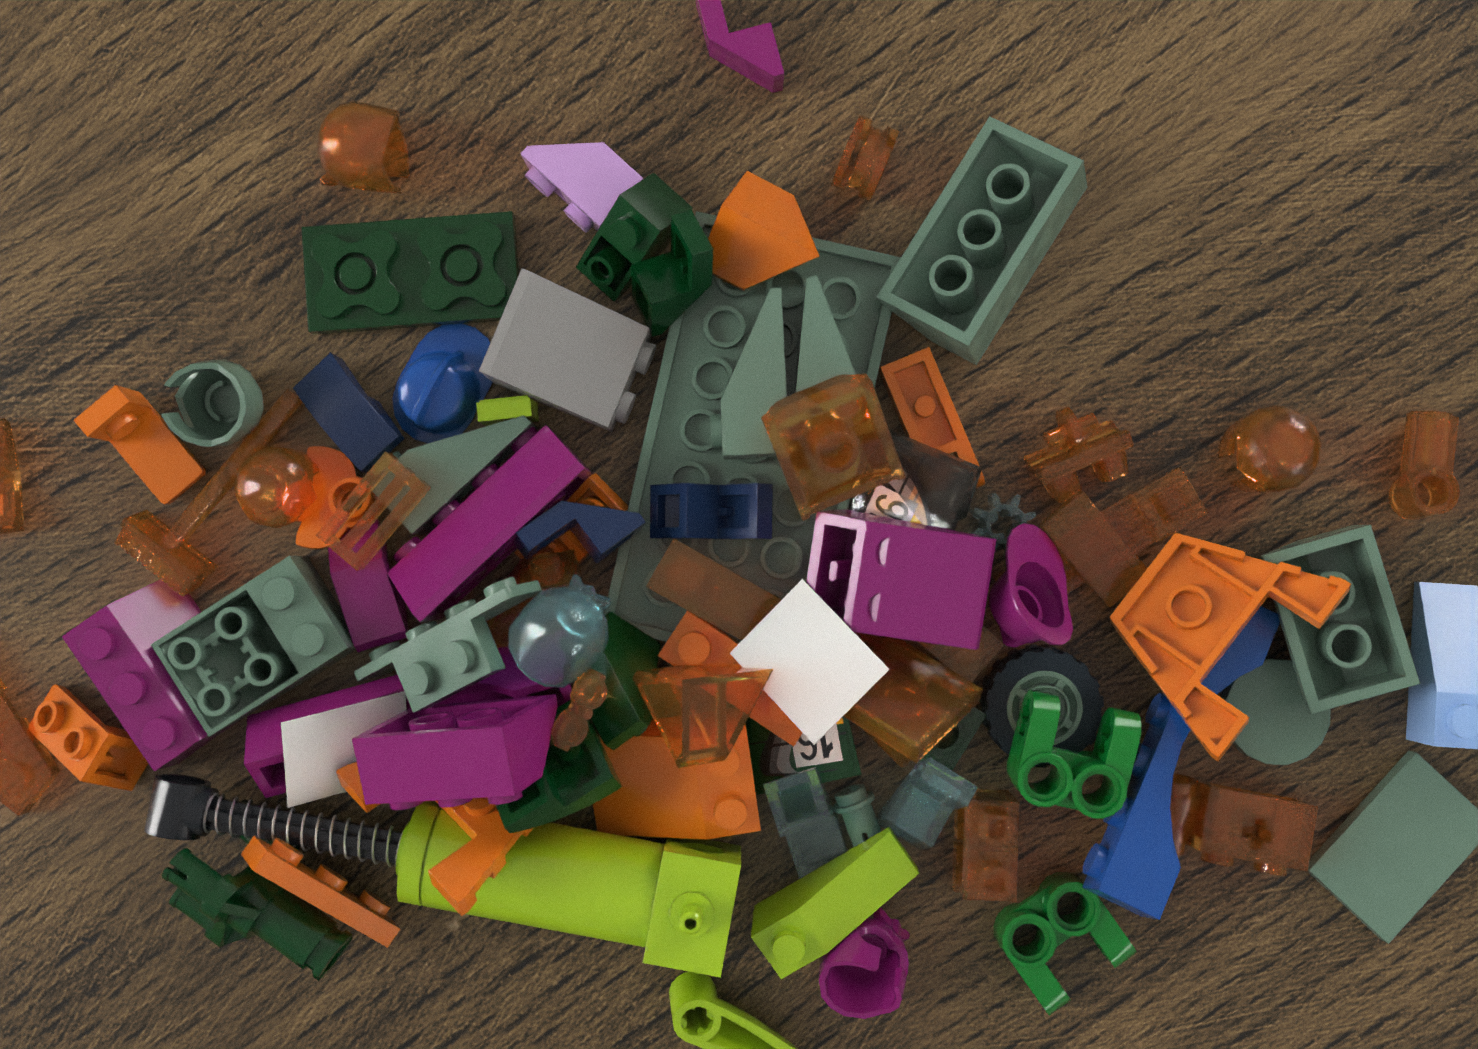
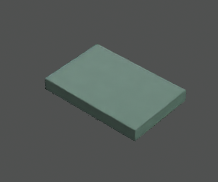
(1397, 846)

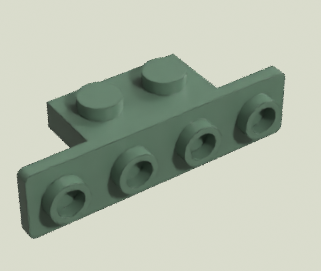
(451, 654)

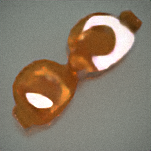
(572, 724)

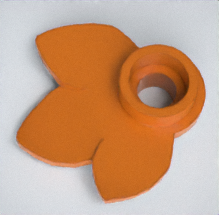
(332, 486)

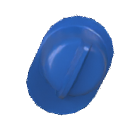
(442, 383)

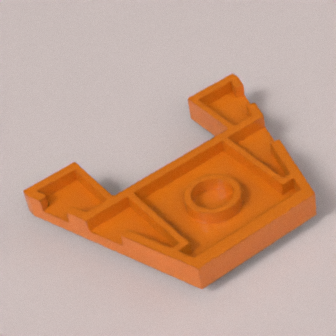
(1192, 611)
(469, 867)

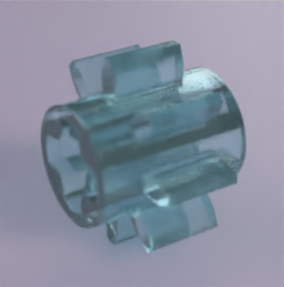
(990, 516)

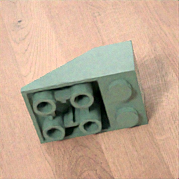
(256, 643)

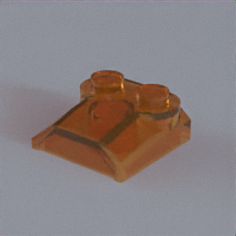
(832, 442)

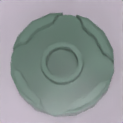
(1278, 723)

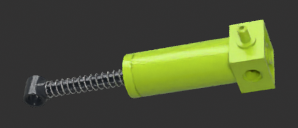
(557, 878)

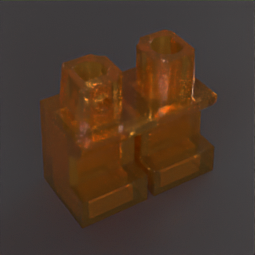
(988, 856)

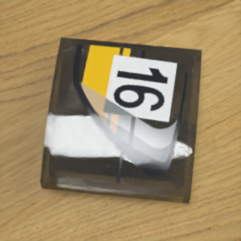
(932, 494)

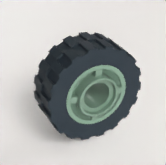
(1042, 671)

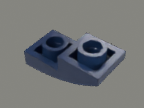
(347, 413)

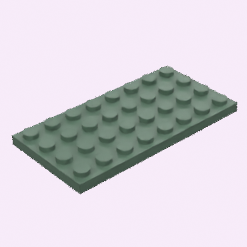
(689, 387)

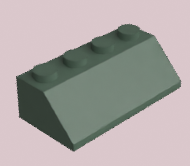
(984, 239)

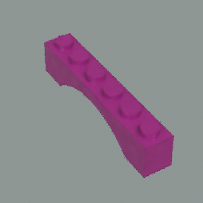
(264, 734)

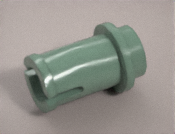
(857, 812)

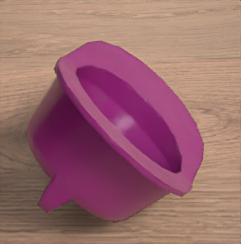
(1032, 593)

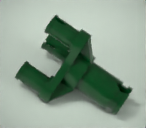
(252, 906)

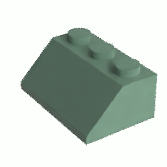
(1362, 642)

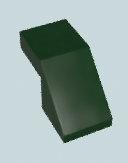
(673, 281)

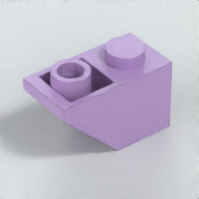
(582, 175)

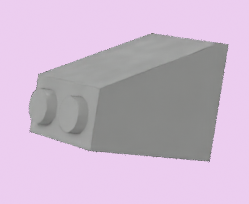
(568, 352)

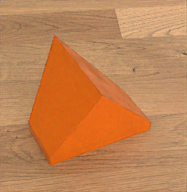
(758, 234)

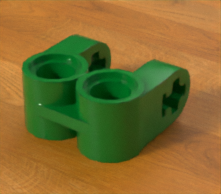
(1112, 756)
(1053, 930)

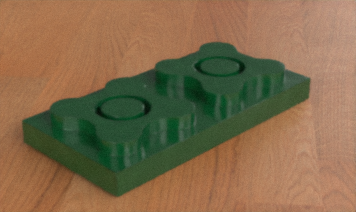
(409, 272)

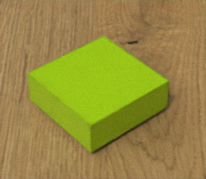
(502, 409)

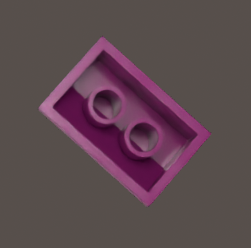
(132, 679)
(456, 752)

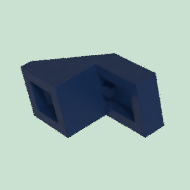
(711, 511)
(596, 527)

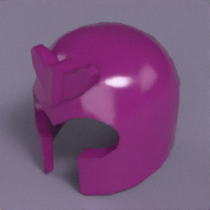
(866, 969)

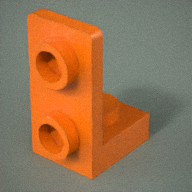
(143, 441)
(85, 744)

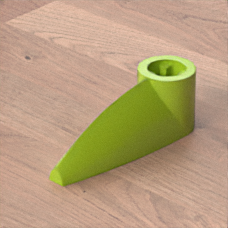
(714, 1023)

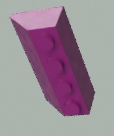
(482, 530)

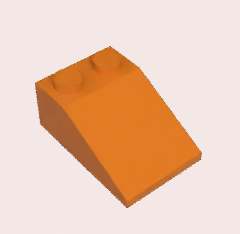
(676, 801)

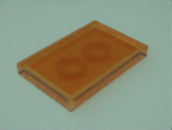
(913, 700)

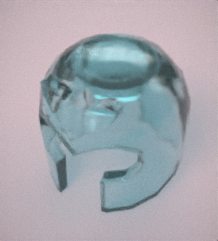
(560, 633)

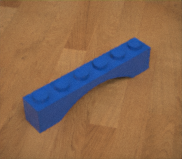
(1137, 853)

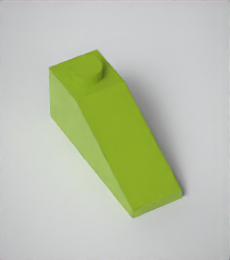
(830, 902)

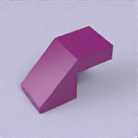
(746, 51)
(369, 598)

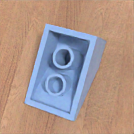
(1445, 656)

